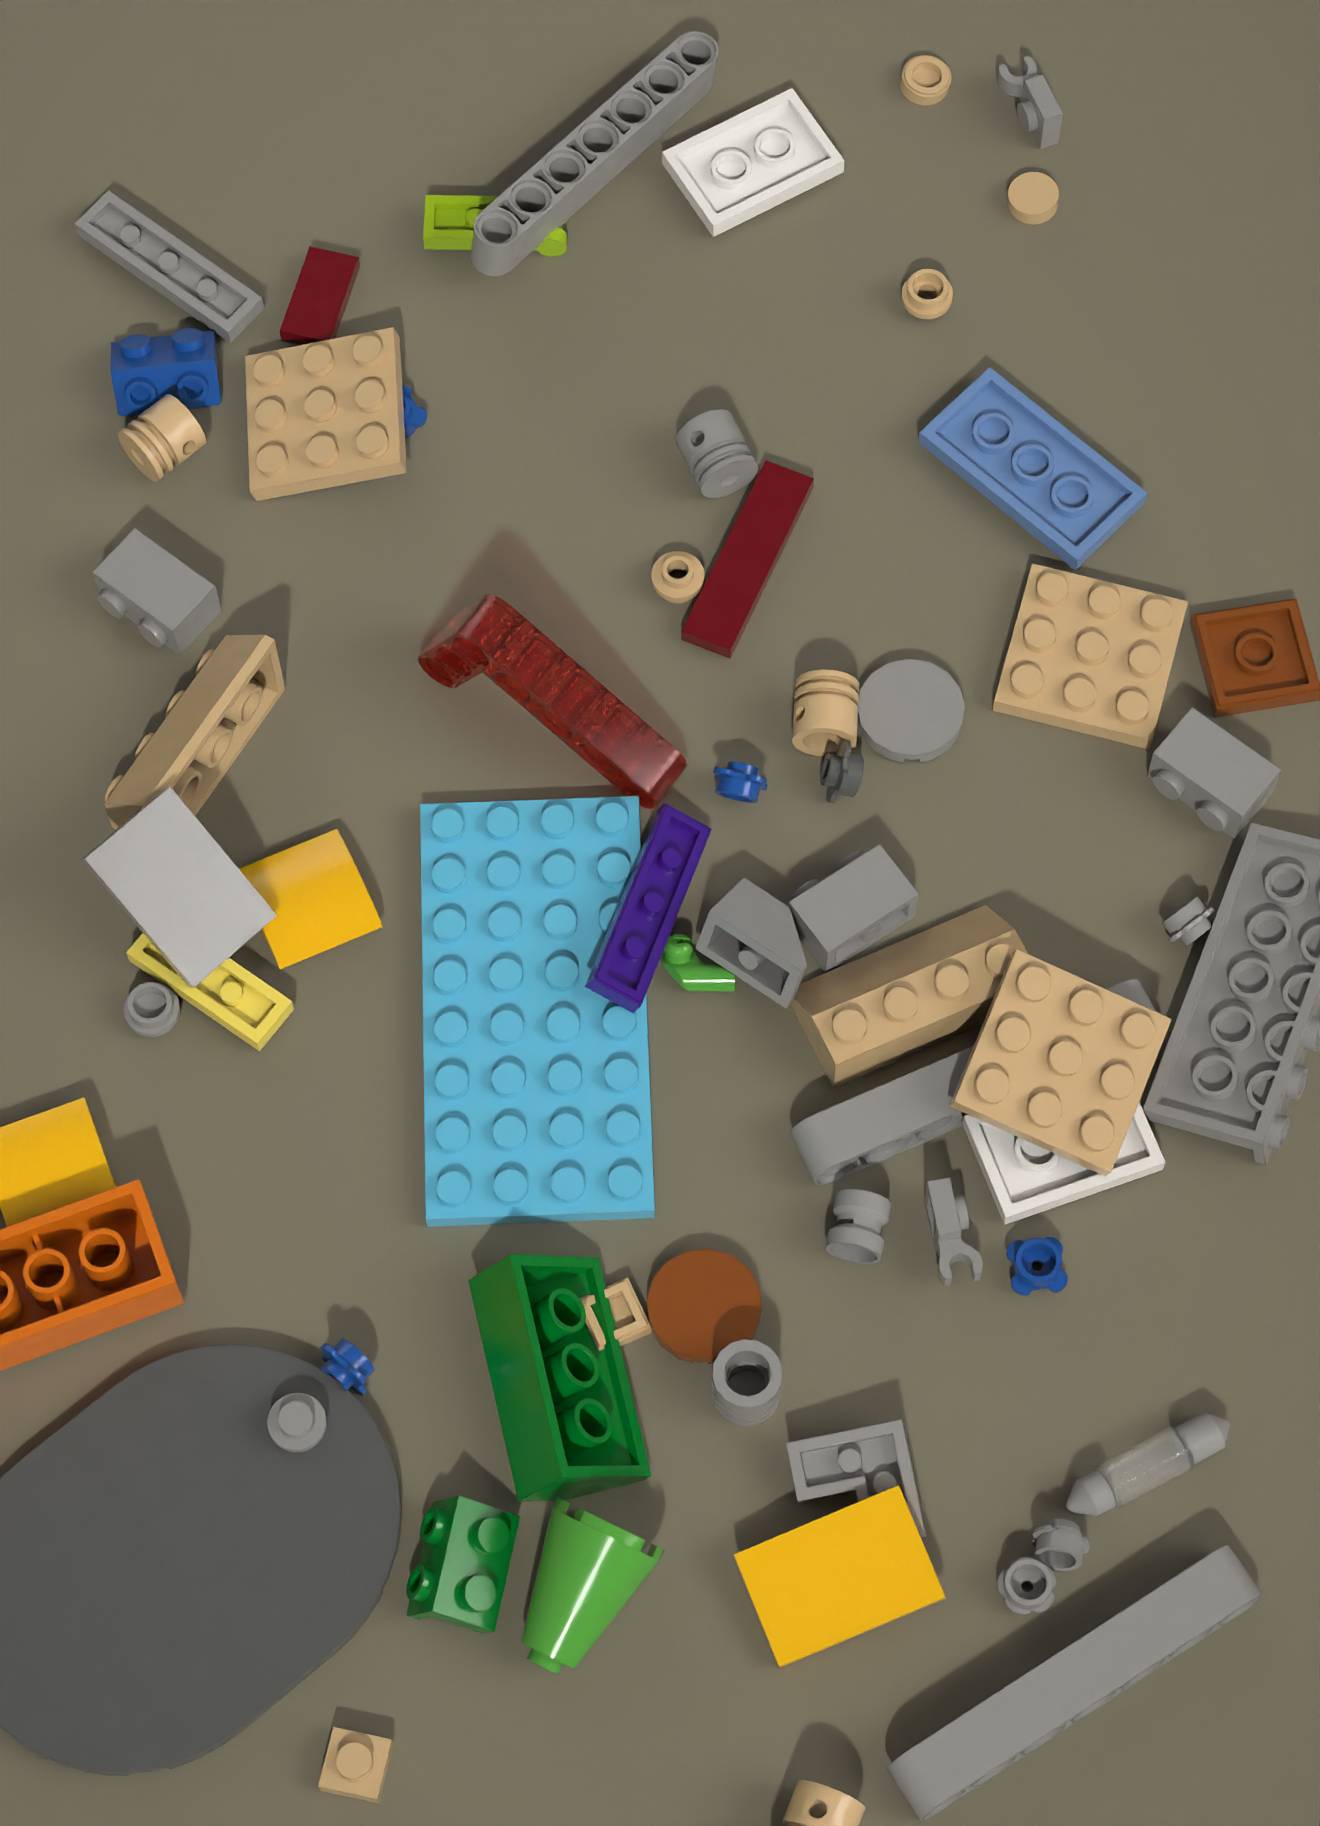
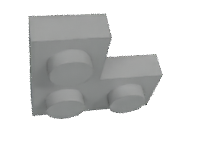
(856, 1461)

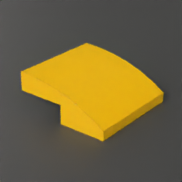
(315, 898)
(50, 1162)

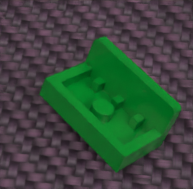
(462, 1563)

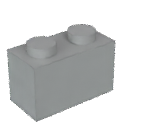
(156, 593)
(1212, 774)
(852, 907)

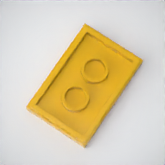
(839, 1576)

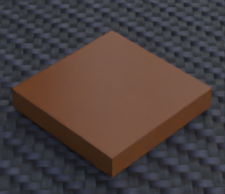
(1255, 657)

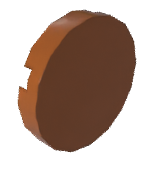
(703, 1304)

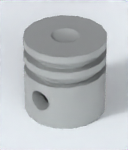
(720, 461)
(746, 1382)

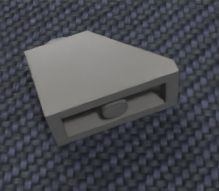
(755, 941)

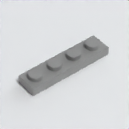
(169, 266)

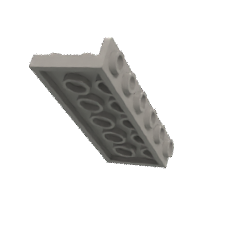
(1249, 1003)

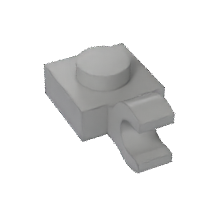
(1039, 108)
(947, 1219)

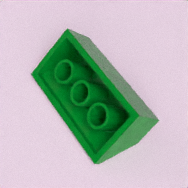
(557, 1396)

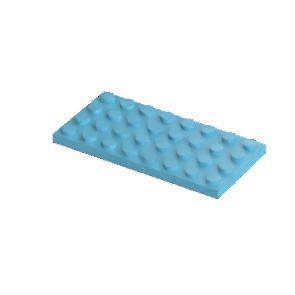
(526, 1071)

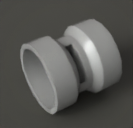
(858, 1226)

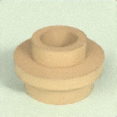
(931, 283)
(674, 589)

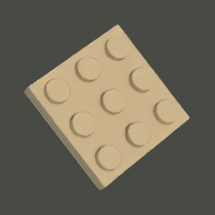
(325, 414)
(1090, 656)
(1060, 1062)

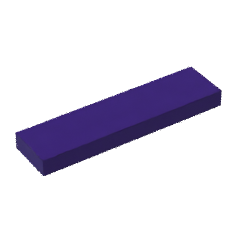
(648, 908)

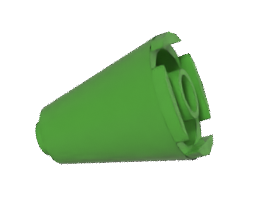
(581, 1585)

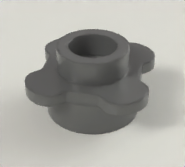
(842, 772)

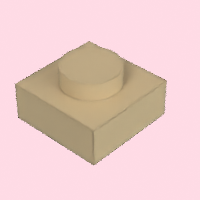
(355, 1765)

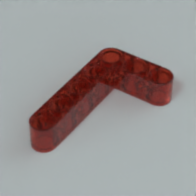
(556, 691)

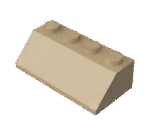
(202, 727)
(906, 995)

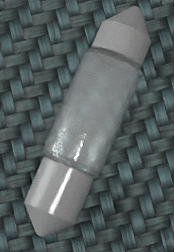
(1148, 1465)

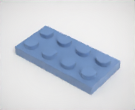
(1032, 468)

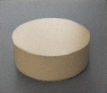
(925, 80)
(1033, 198)

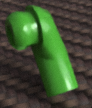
(690, 971)

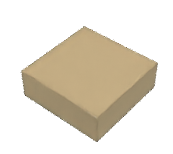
(626, 1311)

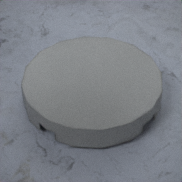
(910, 710)

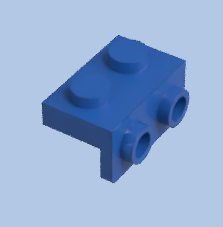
(173, 364)

